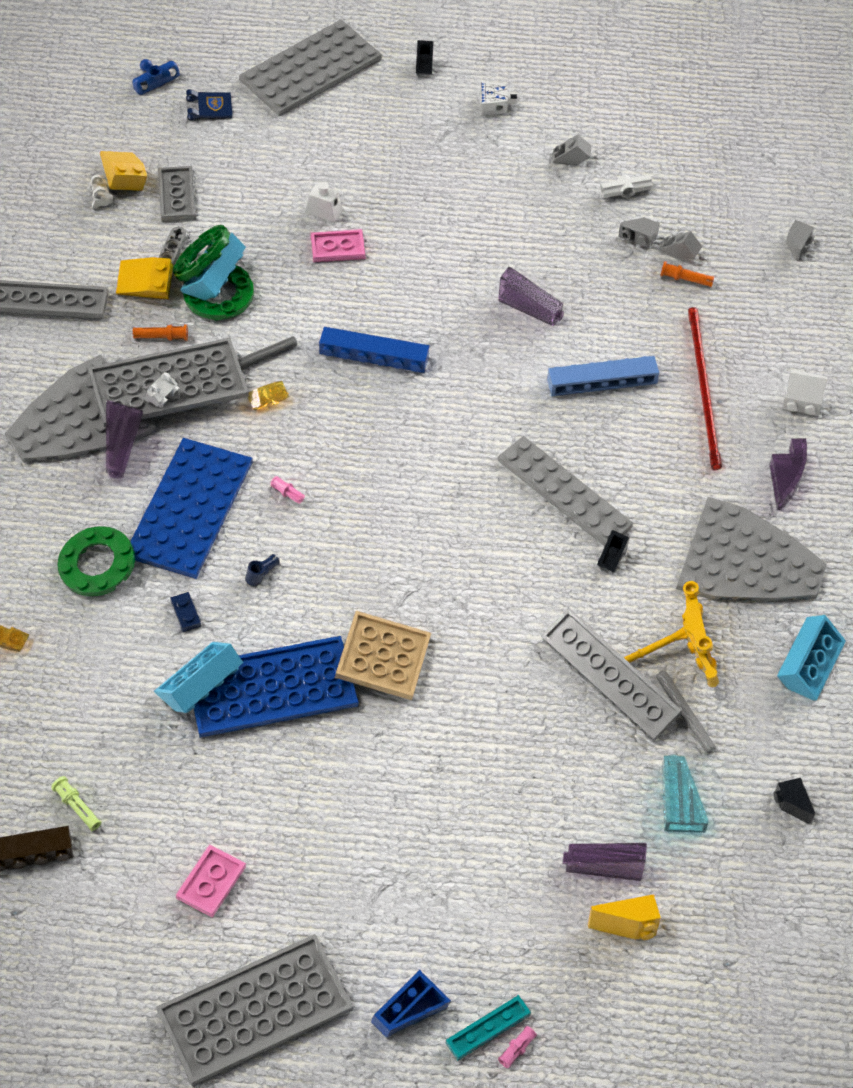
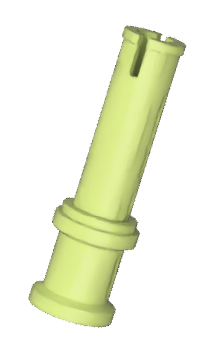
(73, 795)

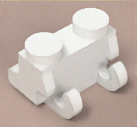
(100, 191)
(161, 389)

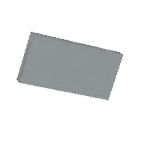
(176, 193)

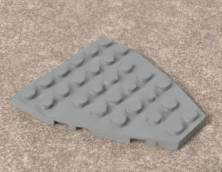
(64, 420)
(748, 558)

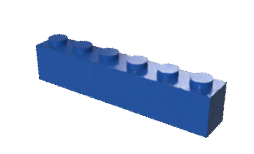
(374, 349)

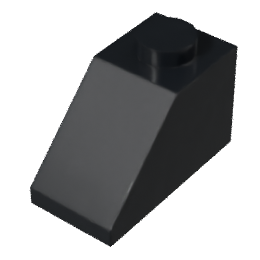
(794, 799)

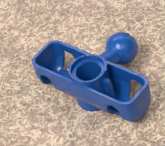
(154, 76)

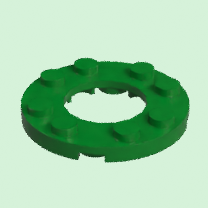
(217, 236)
(229, 308)
(99, 584)

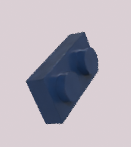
(185, 612)

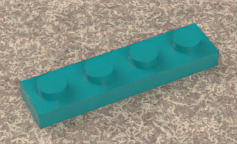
(488, 1027)

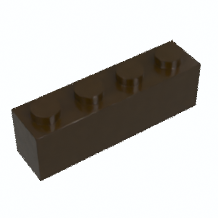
(35, 848)

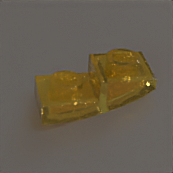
(268, 394)
(12, 638)

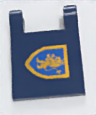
(209, 104)

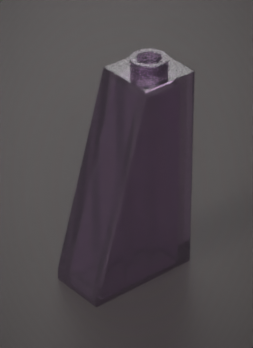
(529, 298)
(121, 433)
(607, 859)

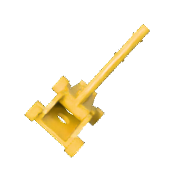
(695, 634)

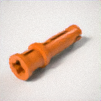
(678, 272)
(169, 332)

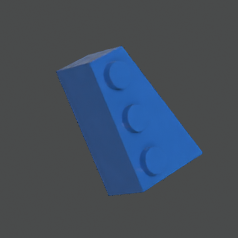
(410, 1005)

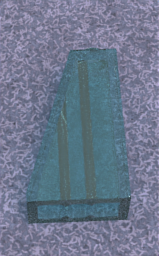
(681, 800)

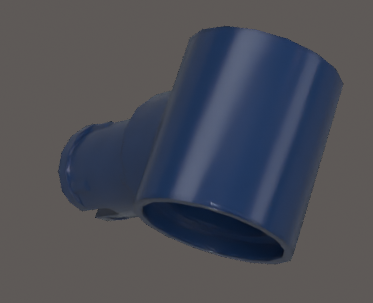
(258, 569)

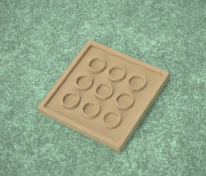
(383, 655)

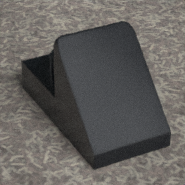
(424, 57)
(613, 551)

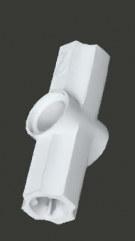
(626, 186)

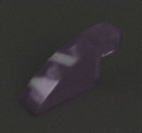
(787, 471)

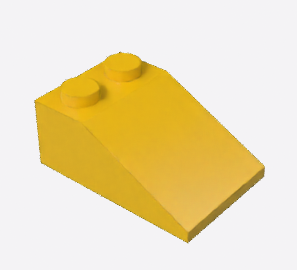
(123, 170)
(145, 277)
(627, 918)

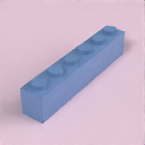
(603, 375)

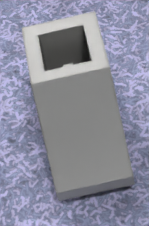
(572, 151)
(640, 231)
(798, 239)
(681, 246)

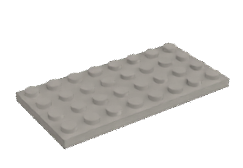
(310, 67)
(203, 371)
(254, 1009)

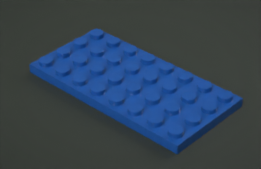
(189, 507)
(277, 688)

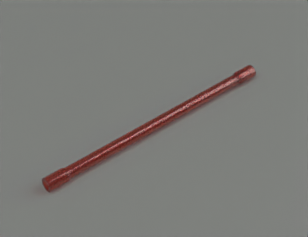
(714, 455)

